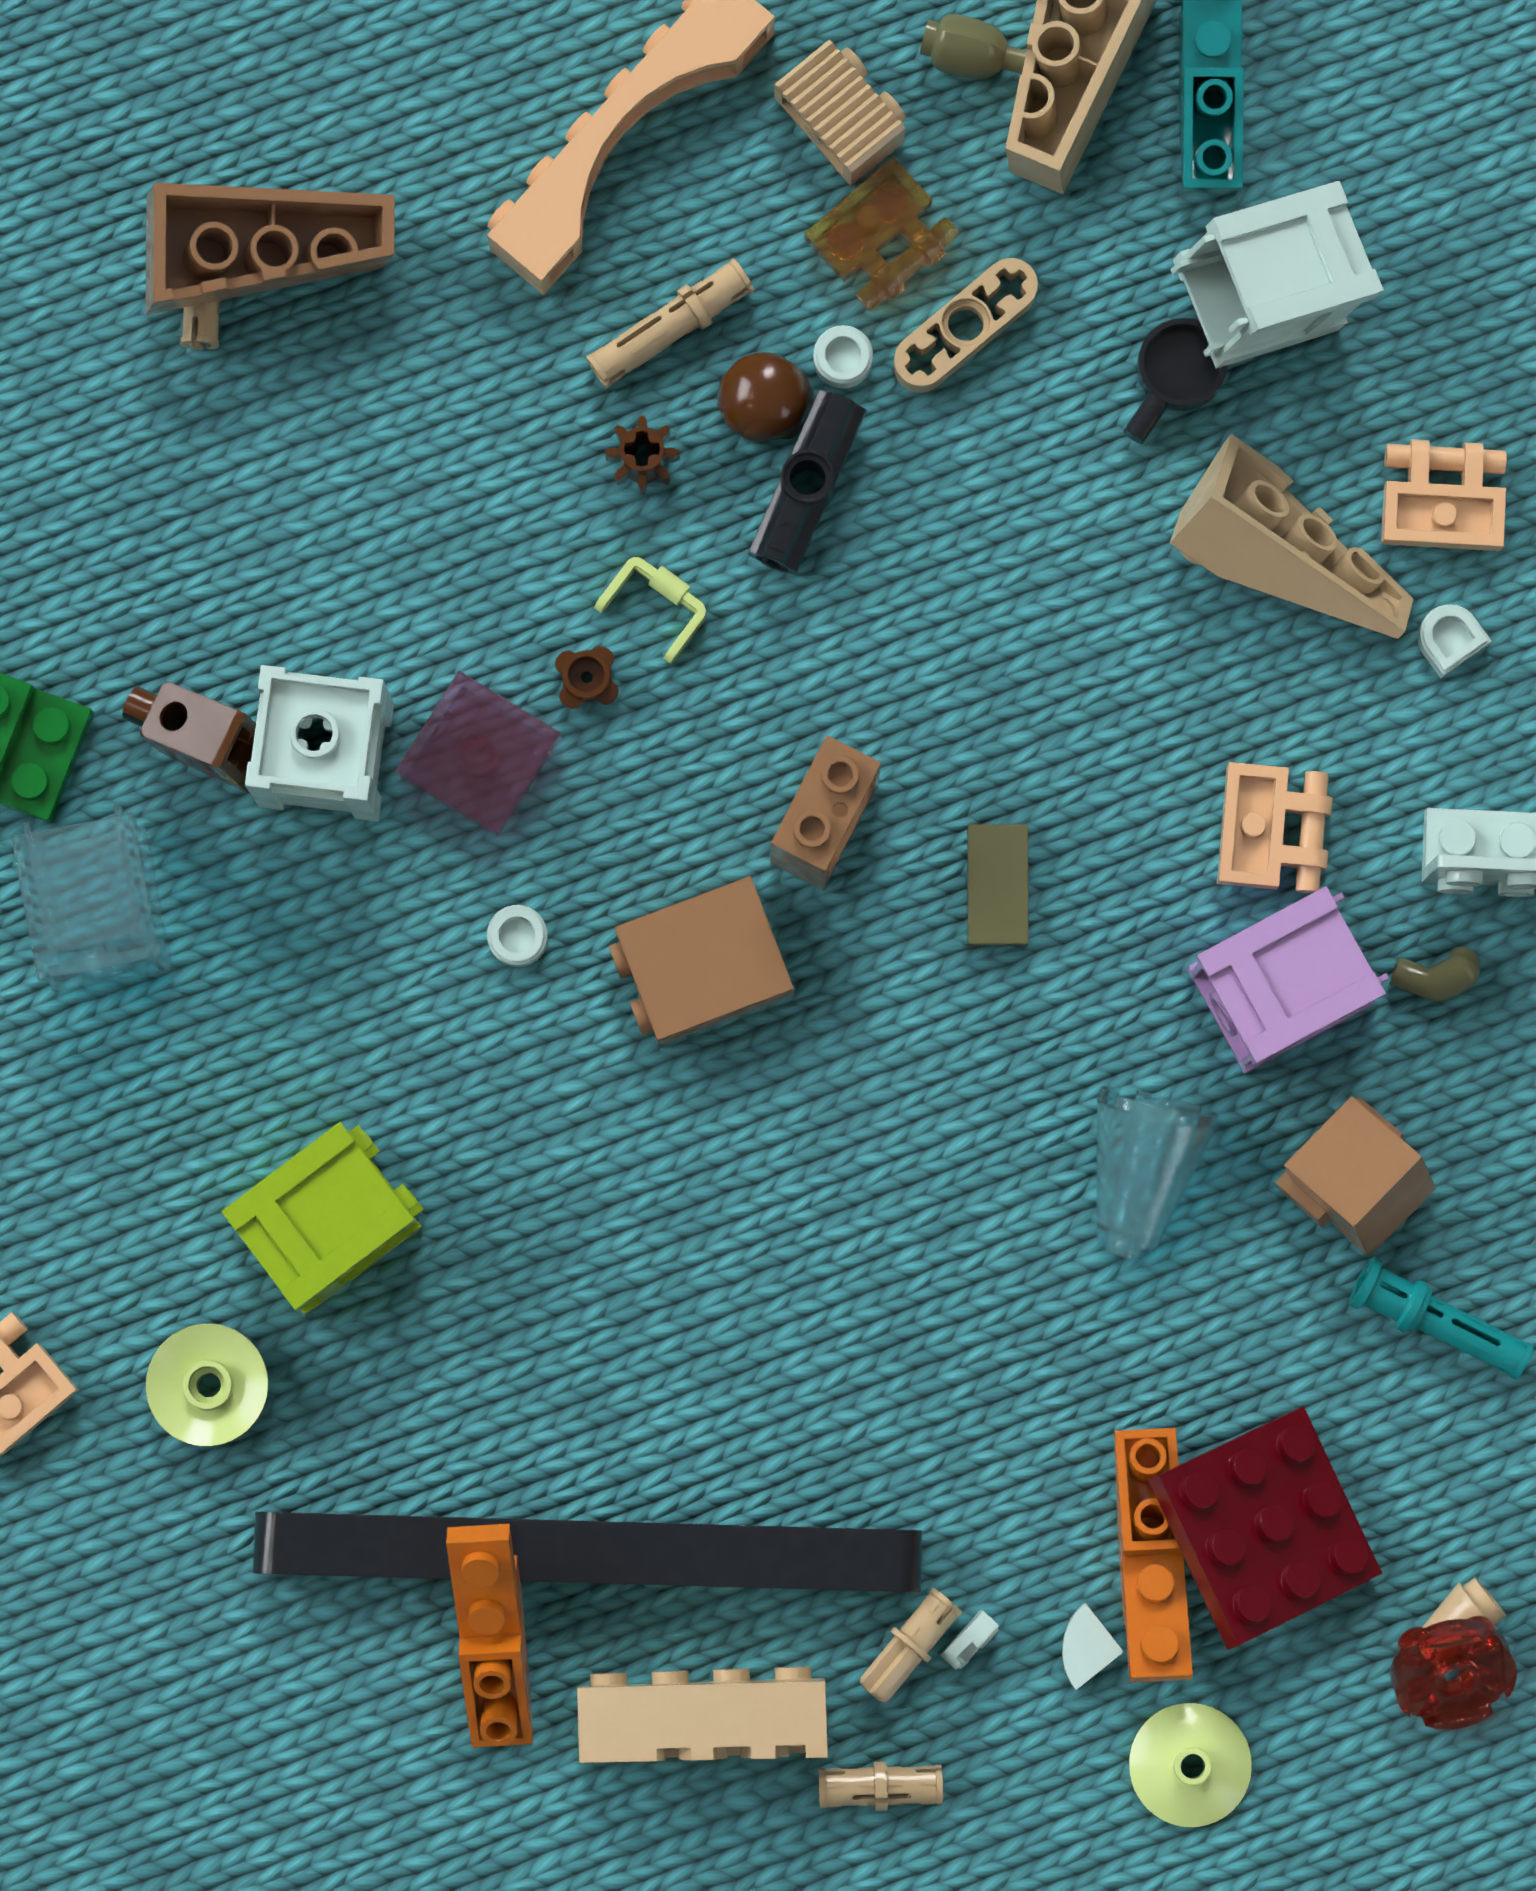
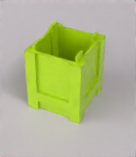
(324, 1217)

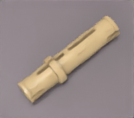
(679, 317)

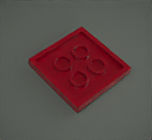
(1265, 1527)

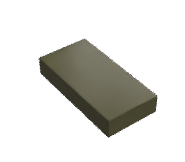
(997, 885)

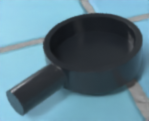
(1173, 374)

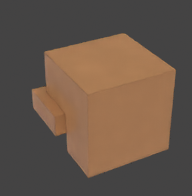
(1357, 1176)

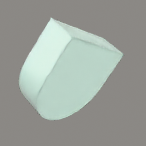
(1450, 637)

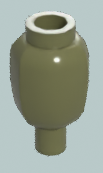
(969, 48)

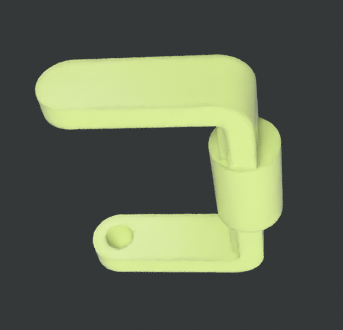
(667, 585)

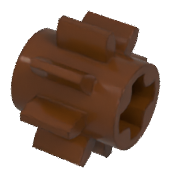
(628, 448)

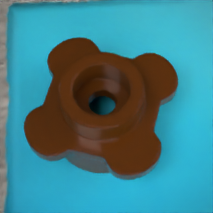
(595, 662)

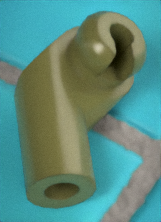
(1440, 981)

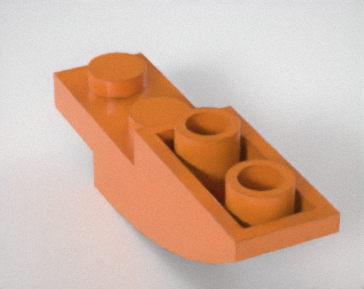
(1150, 1560)
(491, 1634)

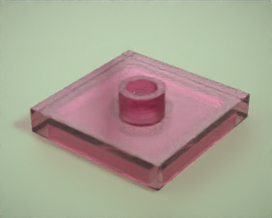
(478, 753)

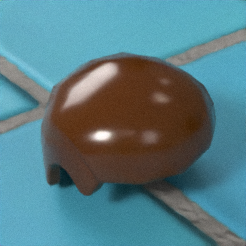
(765, 397)

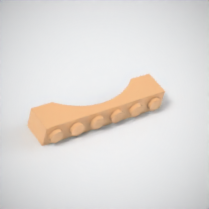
(545, 225)

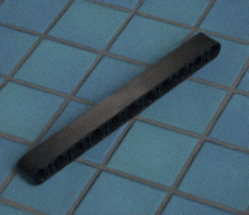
(597, 1551)

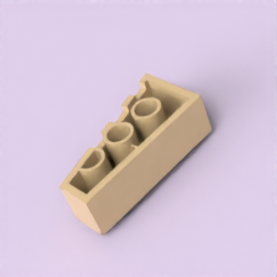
(1066, 82)
(702, 1717)

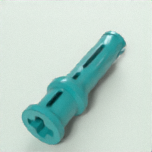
(1415, 1307)

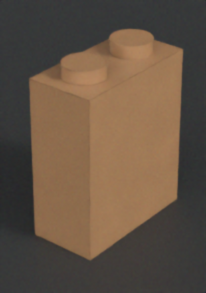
(701, 962)

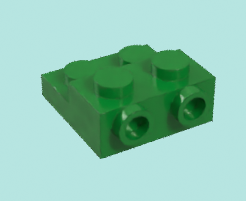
(37, 746)

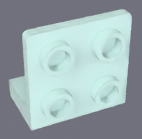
(1478, 850)

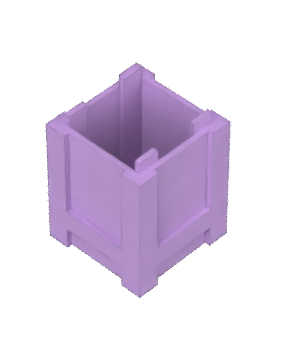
(1286, 979)

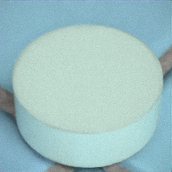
(842, 356)
(517, 936)

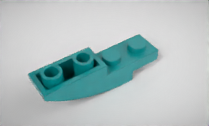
(1211, 94)

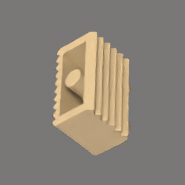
(841, 110)

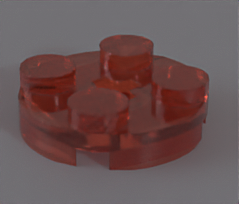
(1445, 1646)

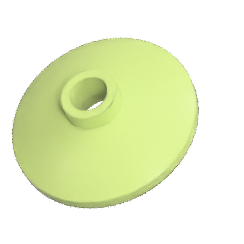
(175, 1380)
(1158, 1756)

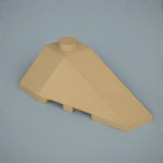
(1264, 538)

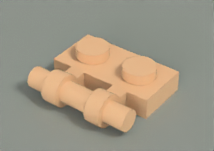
(1444, 513)
(1254, 827)
(29, 1385)

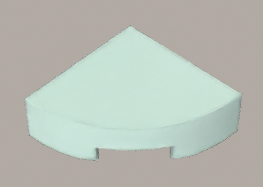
(970, 1640)
(1086, 1647)

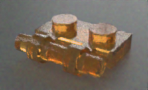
(870, 220)

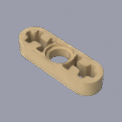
(1008, 308)

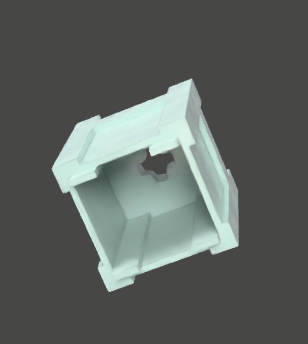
(1277, 274)
(342, 771)

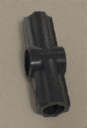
(821, 449)

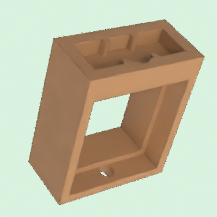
(825, 812)

